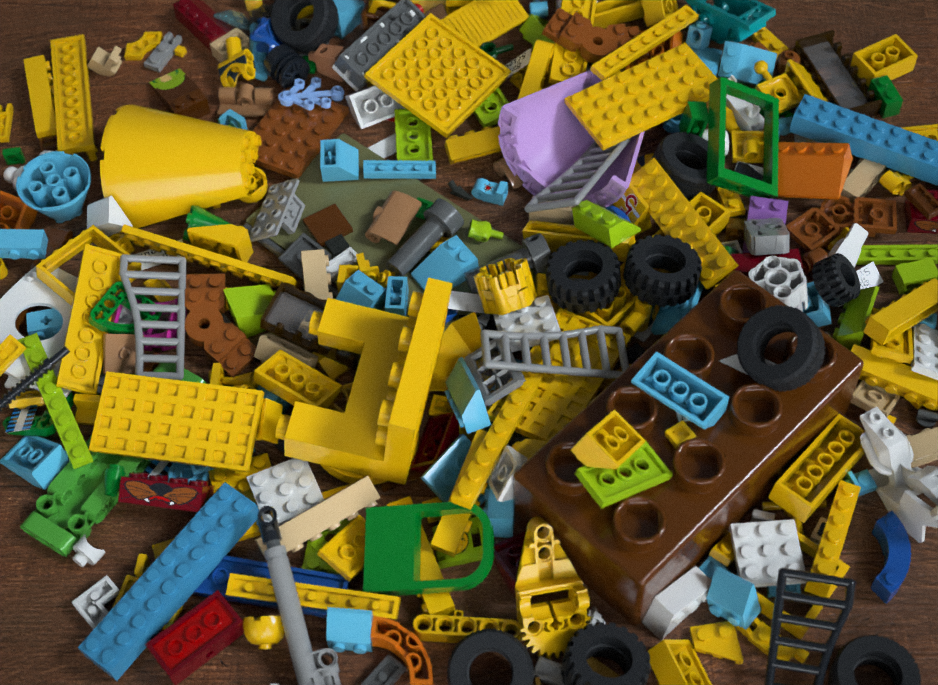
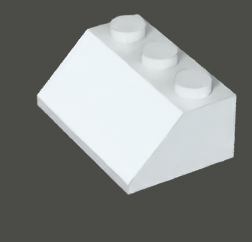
(371, 106)

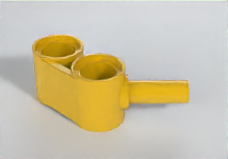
(896, 182)

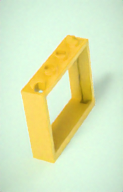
(69, 250)
(767, 606)

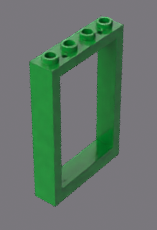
(716, 171)

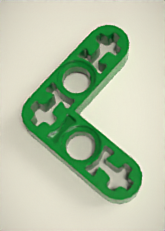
(41, 425)

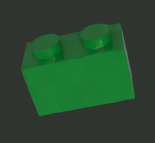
(888, 94)
(694, 118)

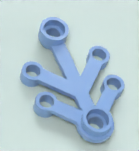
(291, 97)

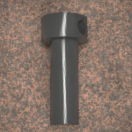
(441, 221)
(534, 250)

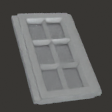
(493, 382)

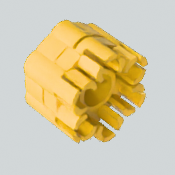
(509, 289)

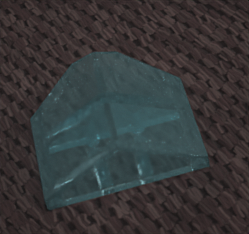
(234, 18)

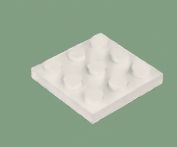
(536, 318)
(286, 488)
(764, 549)

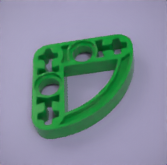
(115, 328)

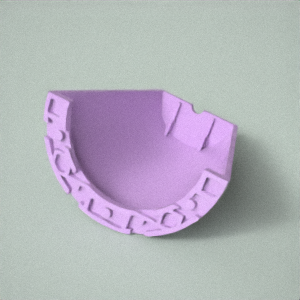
(545, 139)

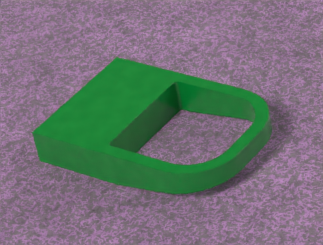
(395, 549)

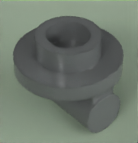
(926, 418)

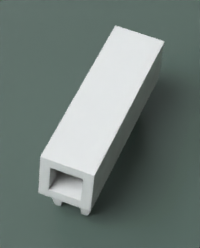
(745, 113)

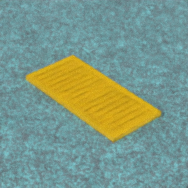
(486, 19)

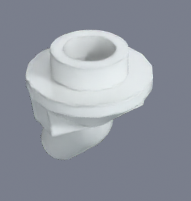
(594, 616)

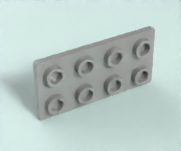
(278, 210)

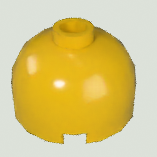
(258, 187)
(264, 630)

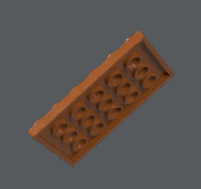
(294, 135)

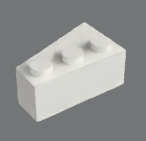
(677, 602)

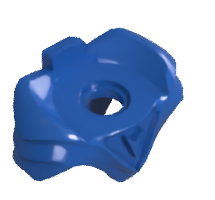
(265, 36)

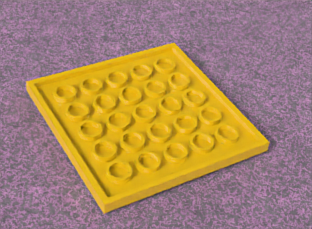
(438, 75)

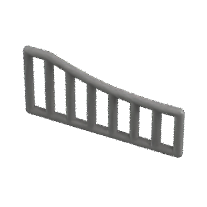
(560, 184)
(131, 291)
(562, 336)

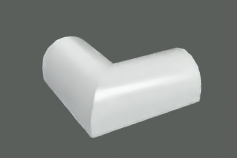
(92, 601)

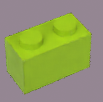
(914, 274)

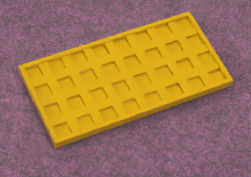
(642, 96)
(563, 396)
(177, 421)

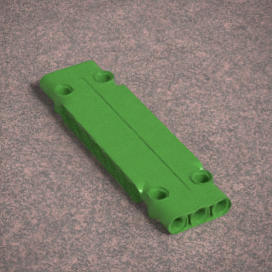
(78, 494)

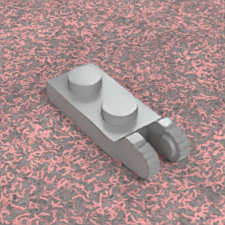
(163, 52)

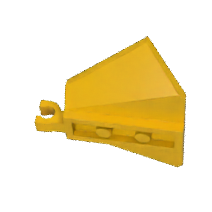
(458, 341)

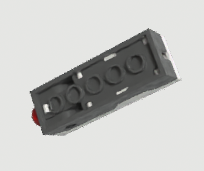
(377, 42)

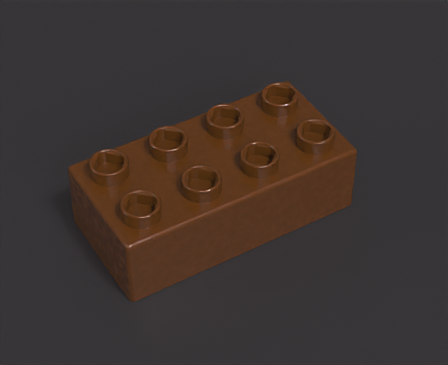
(717, 478)

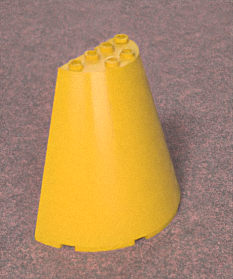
(168, 162)

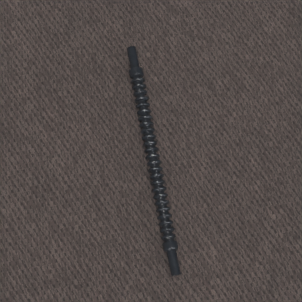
(48, 364)

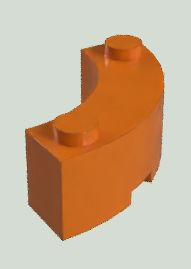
(404, 644)

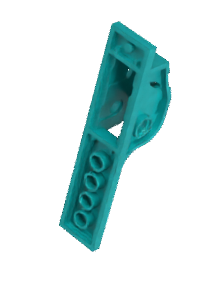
(732, 18)

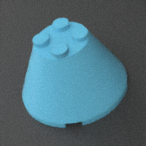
(55, 185)

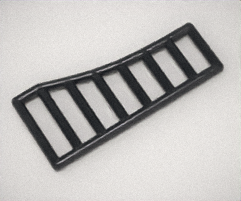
(778, 618)

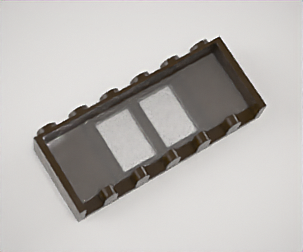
(833, 74)
(290, 317)

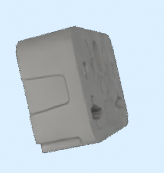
(766, 236)

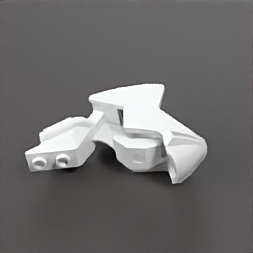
(892, 456)

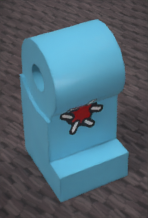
(490, 191)

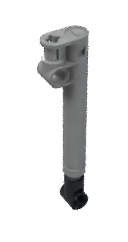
(306, 663)

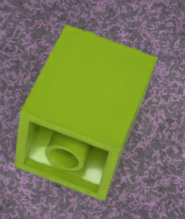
(248, 305)

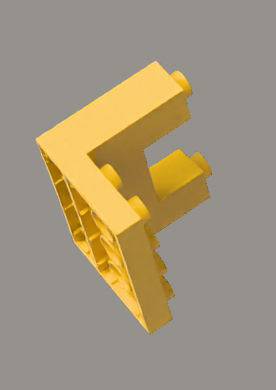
(388, 390)

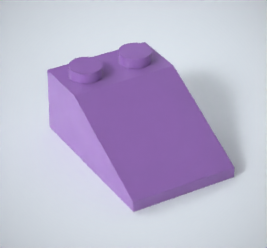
(765, 208)

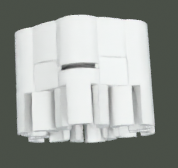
(783, 280)

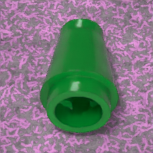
(112, 479)

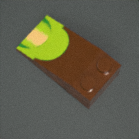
(181, 95)

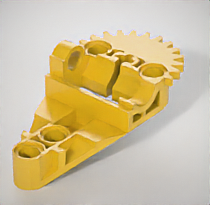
(545, 574)

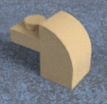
(104, 62)

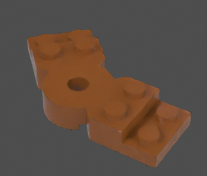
(593, 42)
(820, 227)
(221, 341)

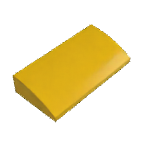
(296, 381)

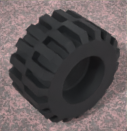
(836, 280)

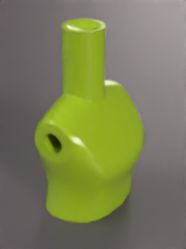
(482, 231)

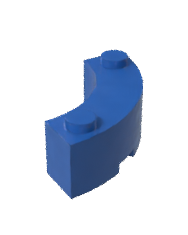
(897, 556)

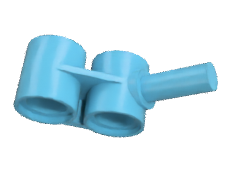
(538, 8)

